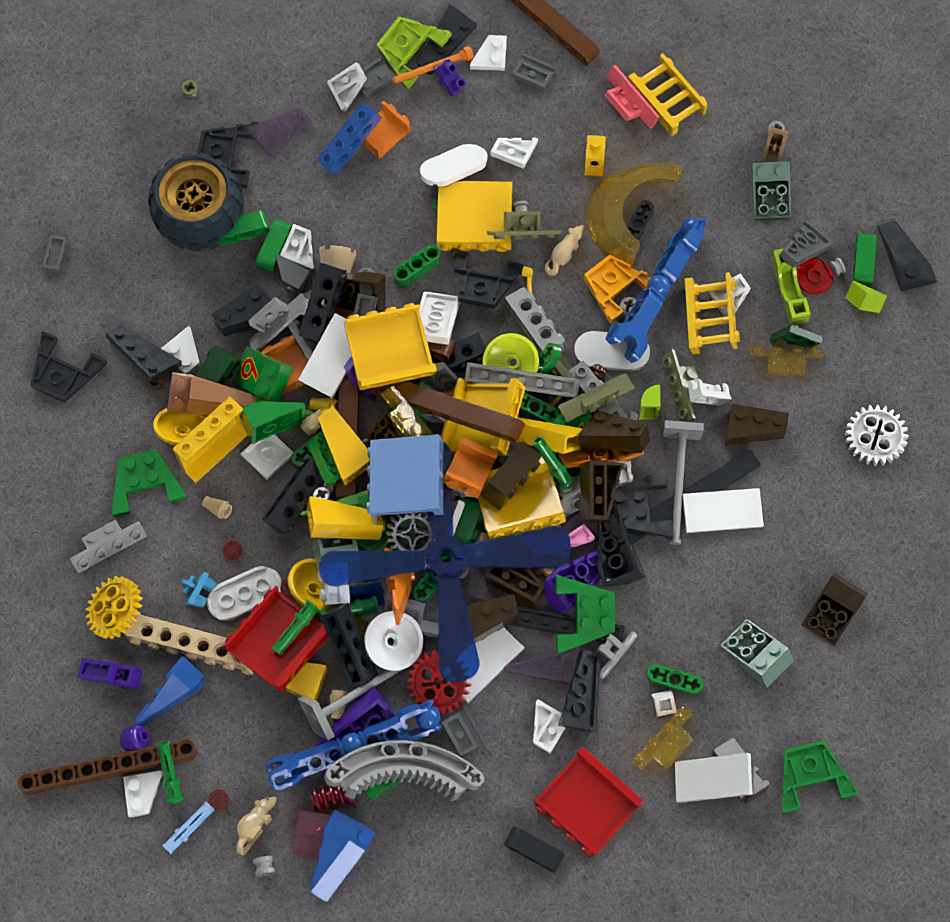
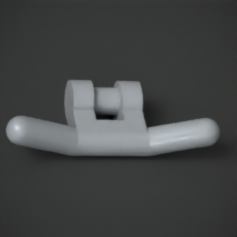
(614, 657)

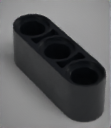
(534, 849)

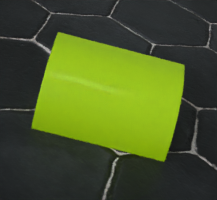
(650, 403)

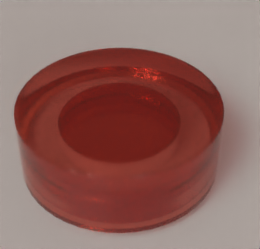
(218, 800)

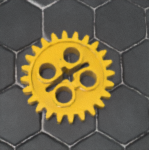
(114, 607)

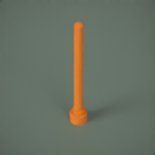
(465, 54)

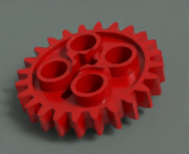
(442, 699)

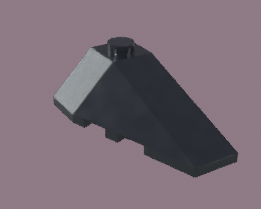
(907, 261)
(617, 555)

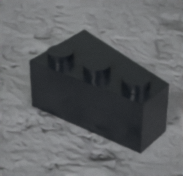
(236, 314)

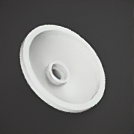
(406, 641)

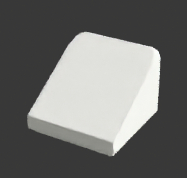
(664, 703)

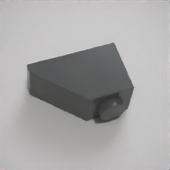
(293, 275)

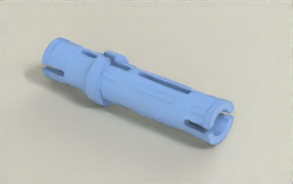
(188, 827)

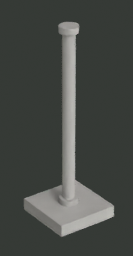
(682, 431)
(317, 716)

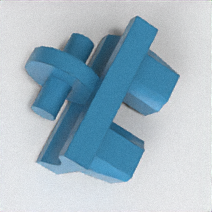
(195, 598)

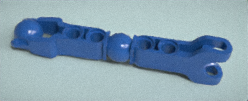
(649, 302)
(298, 765)

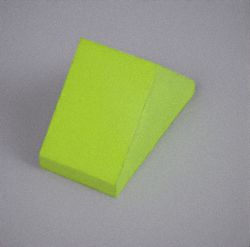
(865, 297)

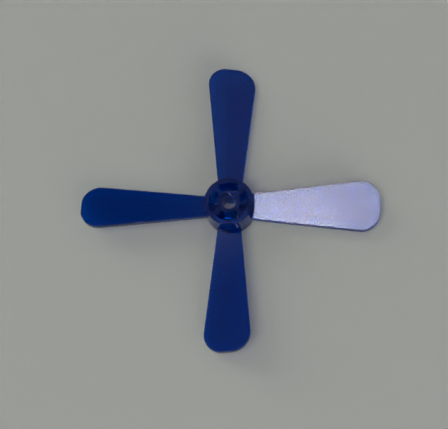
(456, 644)

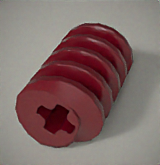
(329, 797)

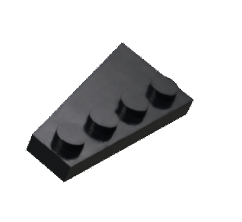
(460, 28)
(144, 355)
(581, 702)

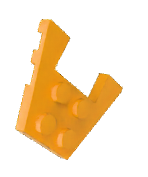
(609, 280)

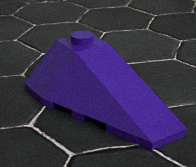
(582, 570)
(364, 712)

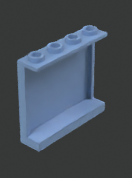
(405, 475)

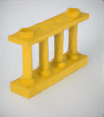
(669, 122)
(695, 306)

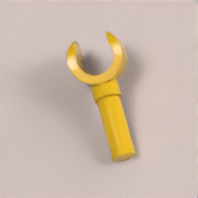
(528, 273)

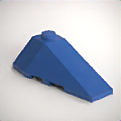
(181, 684)
(340, 850)

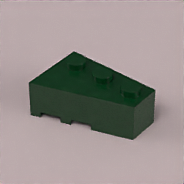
(218, 365)

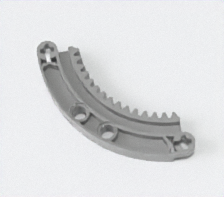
(433, 766)

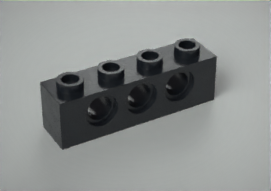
(319, 292)
(472, 344)
(275, 516)
(349, 645)

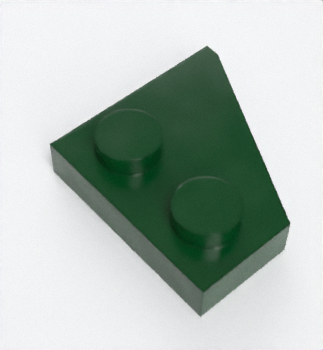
(797, 336)

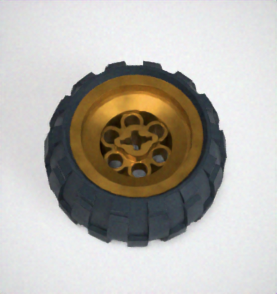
(197, 180)

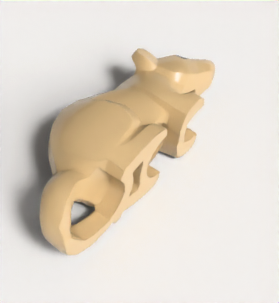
(563, 250)
(250, 825)

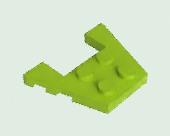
(404, 40)

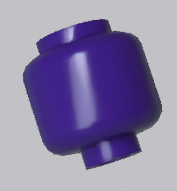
(134, 738)

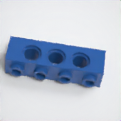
(349, 138)

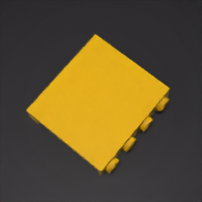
(470, 211)
(388, 346)
(496, 397)
(211, 440)
(531, 508)

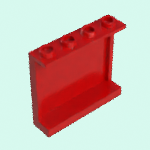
(262, 629)
(588, 802)

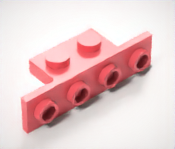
(628, 100)

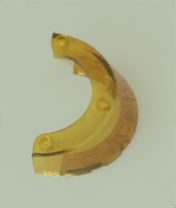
(606, 205)

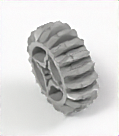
(403, 532)

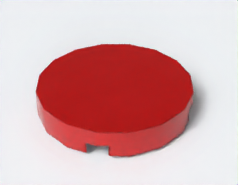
(812, 281)

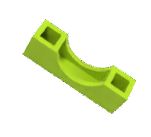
(793, 300)

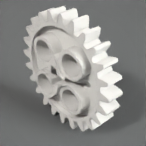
(859, 429)

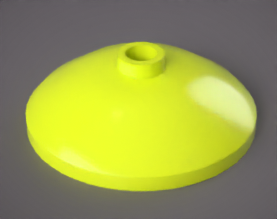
(509, 347)

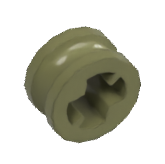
(186, 85)

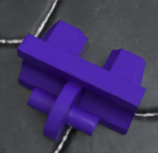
(449, 77)

